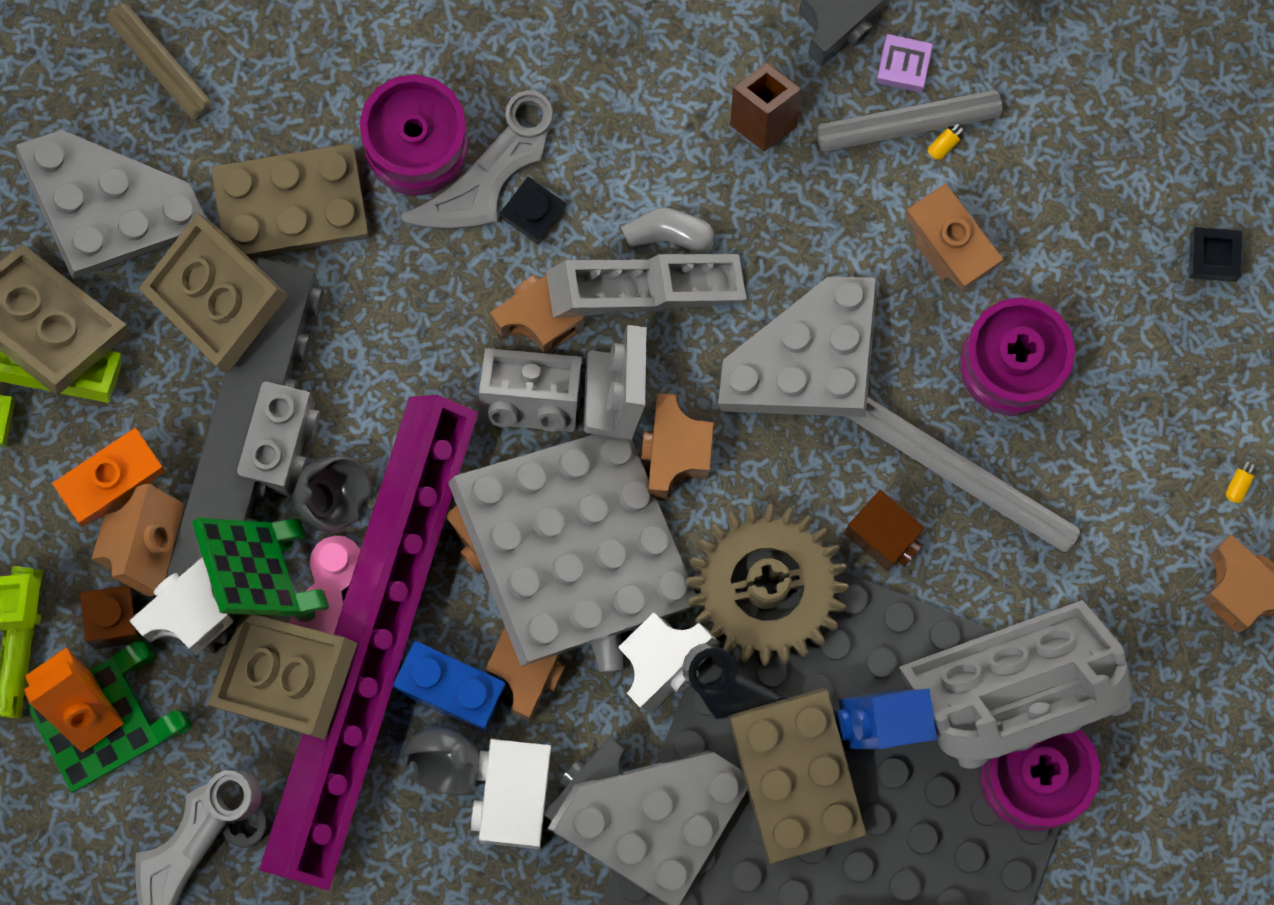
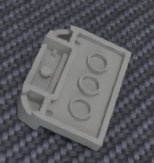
(1023, 684)

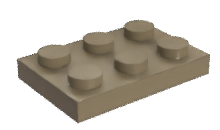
(291, 201)
(213, 292)
(51, 322)
(283, 674)
(797, 775)

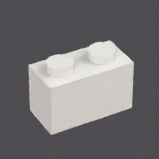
(513, 794)

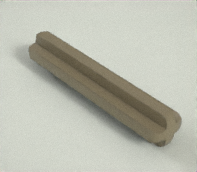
(159, 61)

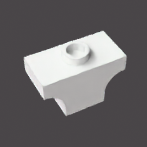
(183, 610)
(658, 659)

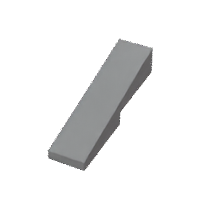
(644, 285)

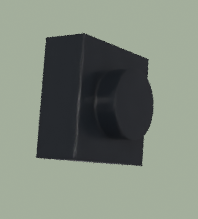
(533, 210)
(1215, 254)

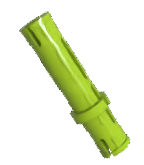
(15, 659)

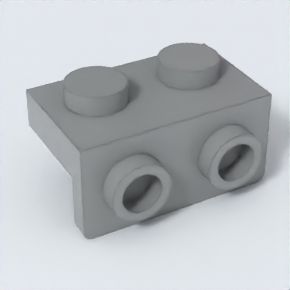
(277, 437)

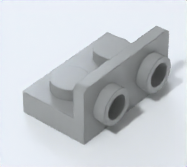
(616, 386)
(529, 390)

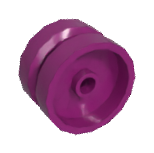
(387, 128)
(1024, 330)
(1068, 786)

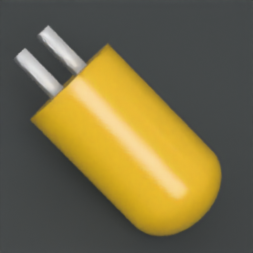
(944, 143)
(1240, 484)

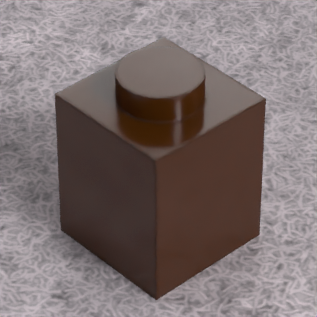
(765, 107)
(886, 531)
(108, 616)

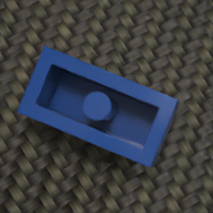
(450, 687)
(886, 719)

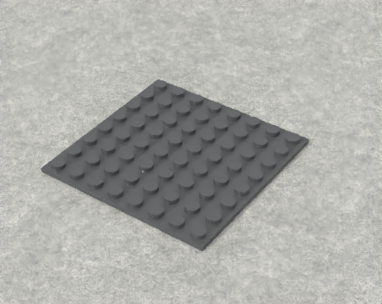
(920, 810)

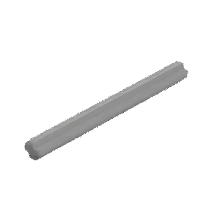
(968, 476)

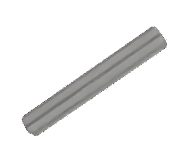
(909, 120)

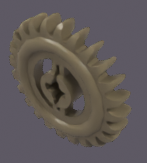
(813, 573)

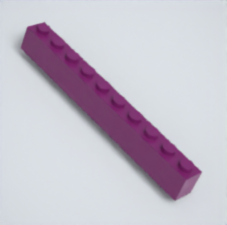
(379, 618)

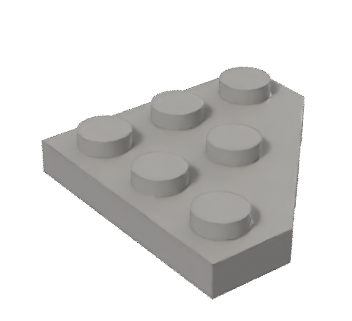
(103, 202)
(808, 356)
(654, 820)

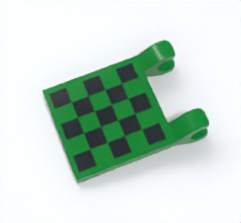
(250, 570)
(124, 743)

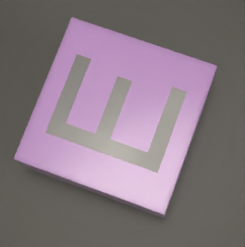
(904, 63)

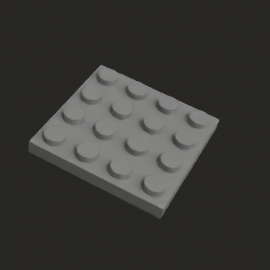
(571, 544)

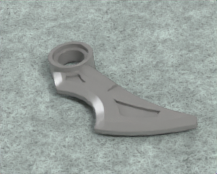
(475, 194)
(166, 869)

